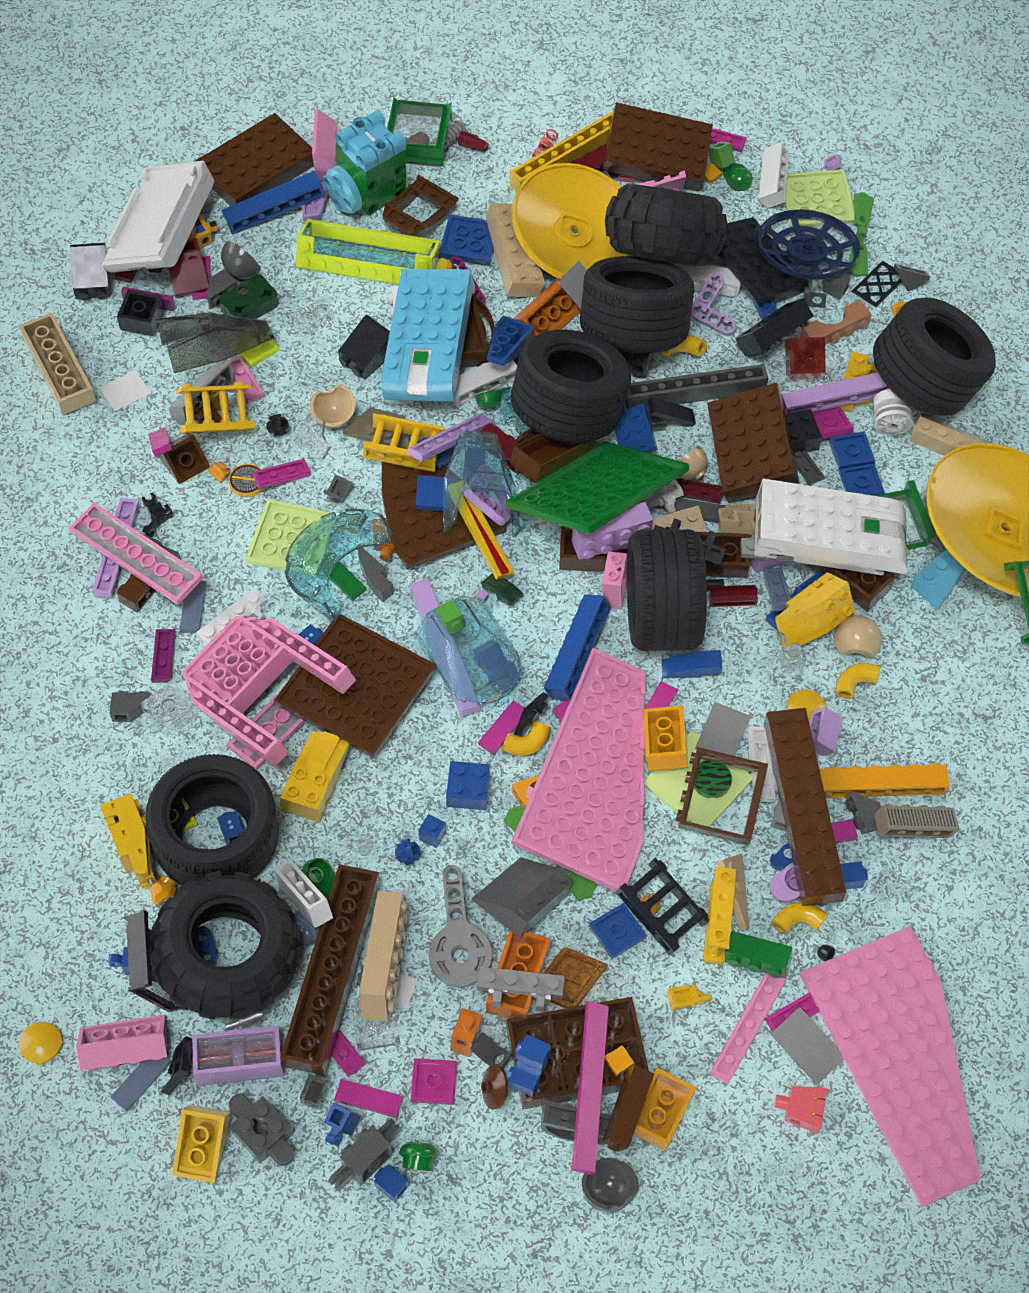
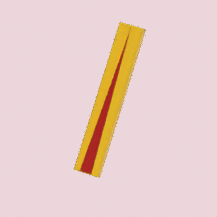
(485, 539)

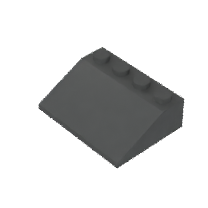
(524, 894)

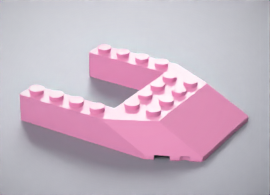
(243, 665)

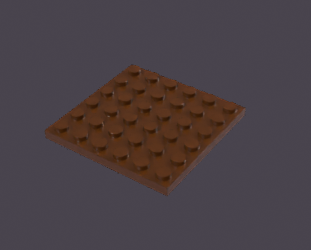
(374, 704)

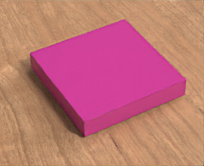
(833, 422)
(433, 1081)

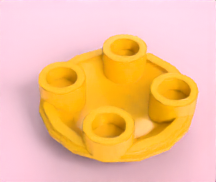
(806, 699)
(40, 1042)

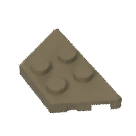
(363, 428)

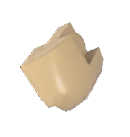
(737, 518)

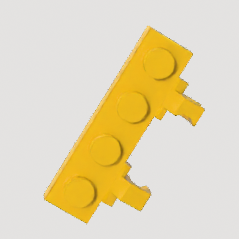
(857, 367)

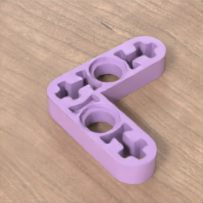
(706, 306)

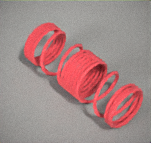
(545, 141)

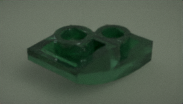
(504, 589)

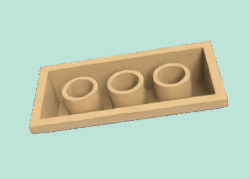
(941, 436)

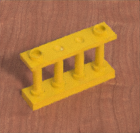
(208, 425)
(392, 453)
(720, 915)

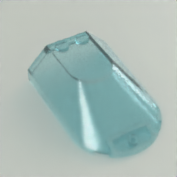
(477, 660)

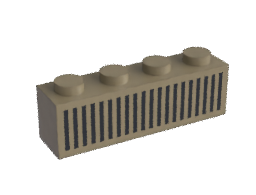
(916, 821)

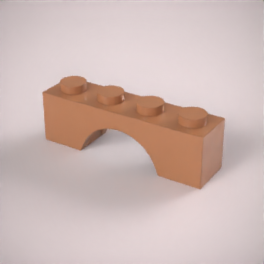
(854, 318)

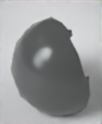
(238, 262)
(610, 1186)

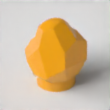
(162, 890)

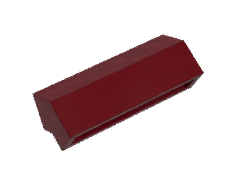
(732, 595)

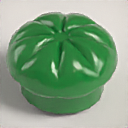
(418, 1156)

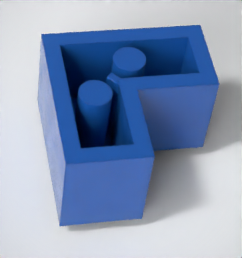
(531, 1059)

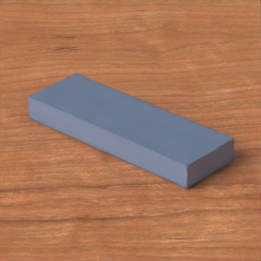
(777, 588)
(193, 609)
(139, 1082)

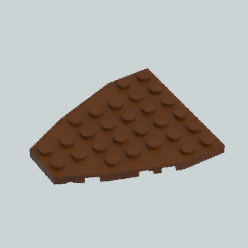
(422, 533)

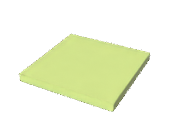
(820, 192)
(277, 531)
(670, 783)

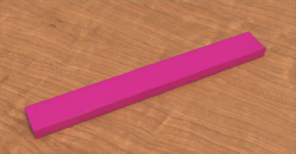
(590, 1088)

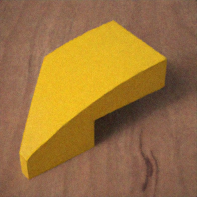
(686, 997)

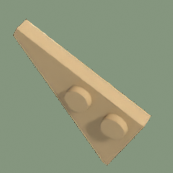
(690, 519)
(740, 898)

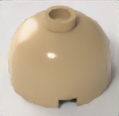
(697, 463)

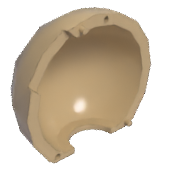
(334, 406)
(859, 636)

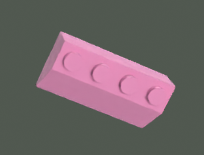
(324, 143)
(122, 1042)

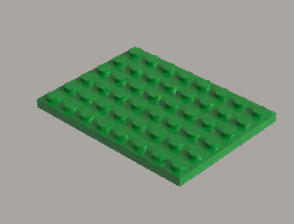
(597, 486)

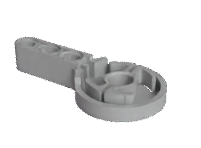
(458, 937)

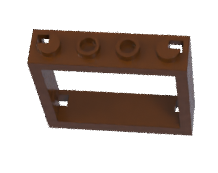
(731, 760)

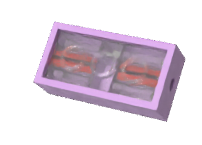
(237, 1055)

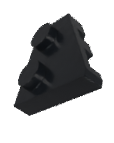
(531, 713)
(180, 1065)

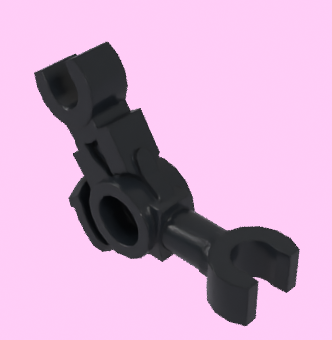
(158, 514)

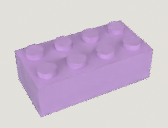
(613, 534)

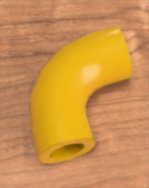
(691, 345)
(853, 675)
(528, 744)
(796, 913)

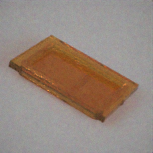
(580, 976)

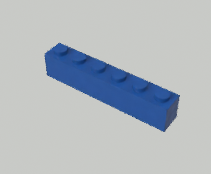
(273, 202)
(577, 647)

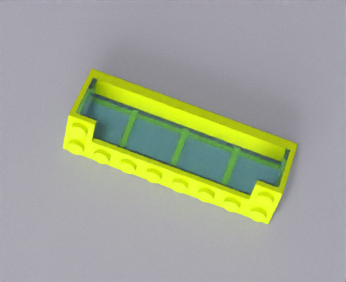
(362, 251)

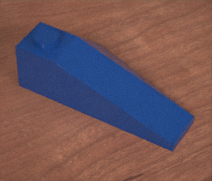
(508, 340)

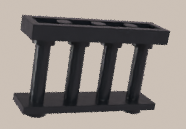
(656, 925)

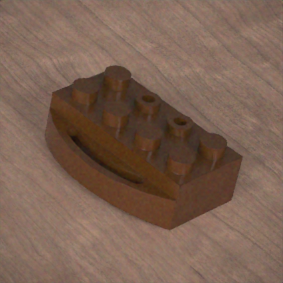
(475, 346)
(541, 456)

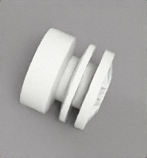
(891, 413)

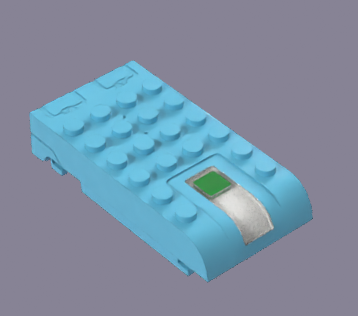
(427, 334)

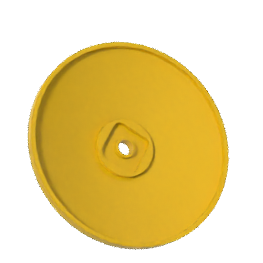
(552, 204)

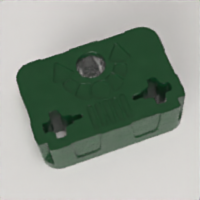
(249, 299)

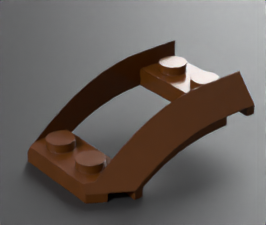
(393, 210)

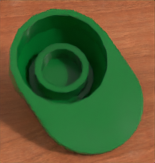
(738, 177)
(490, 398)
(320, 874)

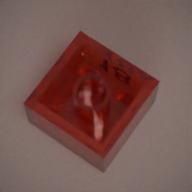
(805, 356)

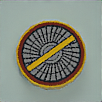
(242, 481)

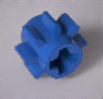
(407, 852)

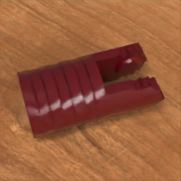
(472, 141)

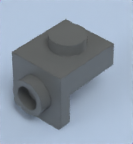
(338, 489)

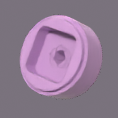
(832, 162)

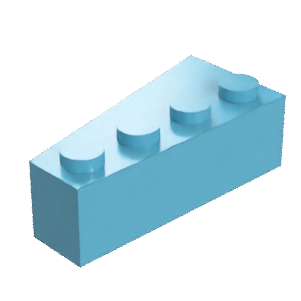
(938, 579)

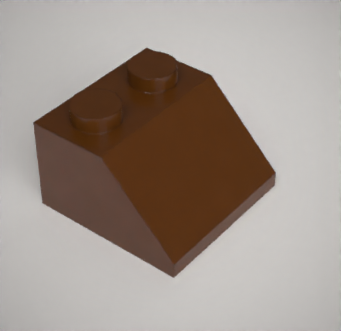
(184, 458)

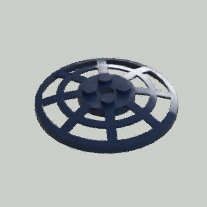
(816, 247)

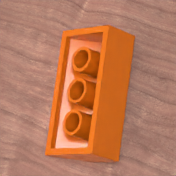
(549, 310)
(524, 955)

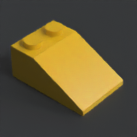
(201, 1143)

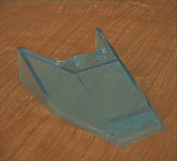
(479, 465)

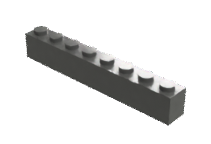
(698, 385)

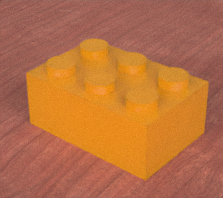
(665, 738)
(663, 1109)

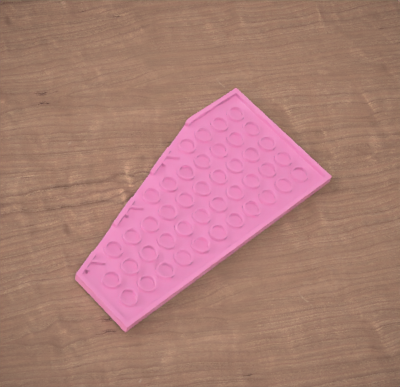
(592, 782)
(899, 1046)

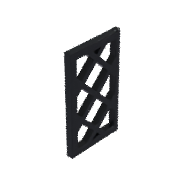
(883, 295)

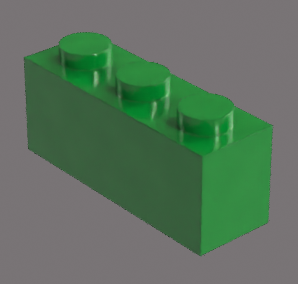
(758, 954)

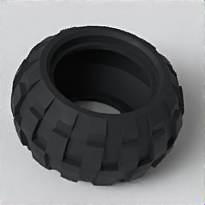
(666, 224)
(217, 989)

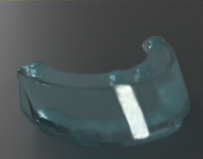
(321, 548)

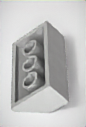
(216, 375)

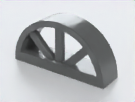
(560, 1121)

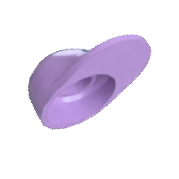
(785, 885)

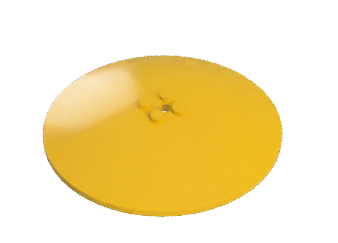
(969, 502)

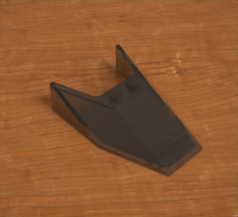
(209, 338)

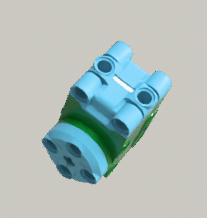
(367, 166)

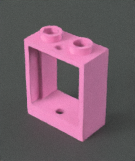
(615, 579)

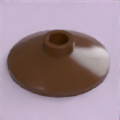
(494, 1087)

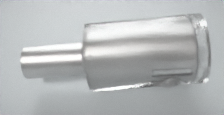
(251, 1019)

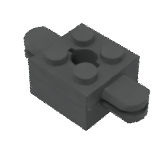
(261, 1129)
(365, 1155)

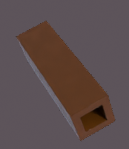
(627, 1108)

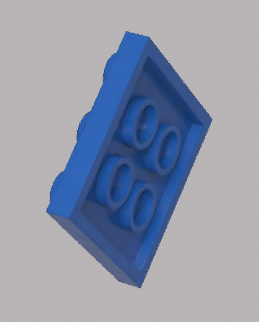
(467, 239)

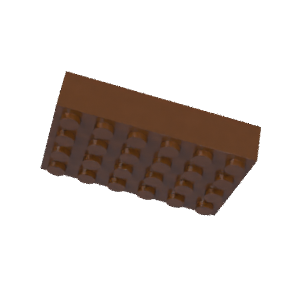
(657, 145)
(258, 160)
(752, 441)
(565, 1035)

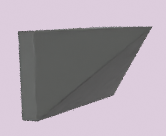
(910, 276)

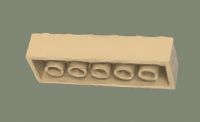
(518, 271)
(57, 363)
(383, 955)

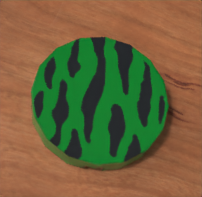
(712, 779)

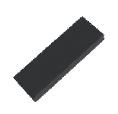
(671, 411)

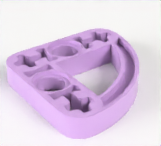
(497, 512)

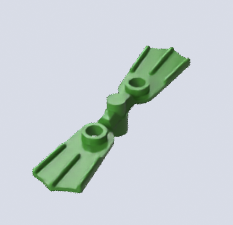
(862, 210)
(581, 887)

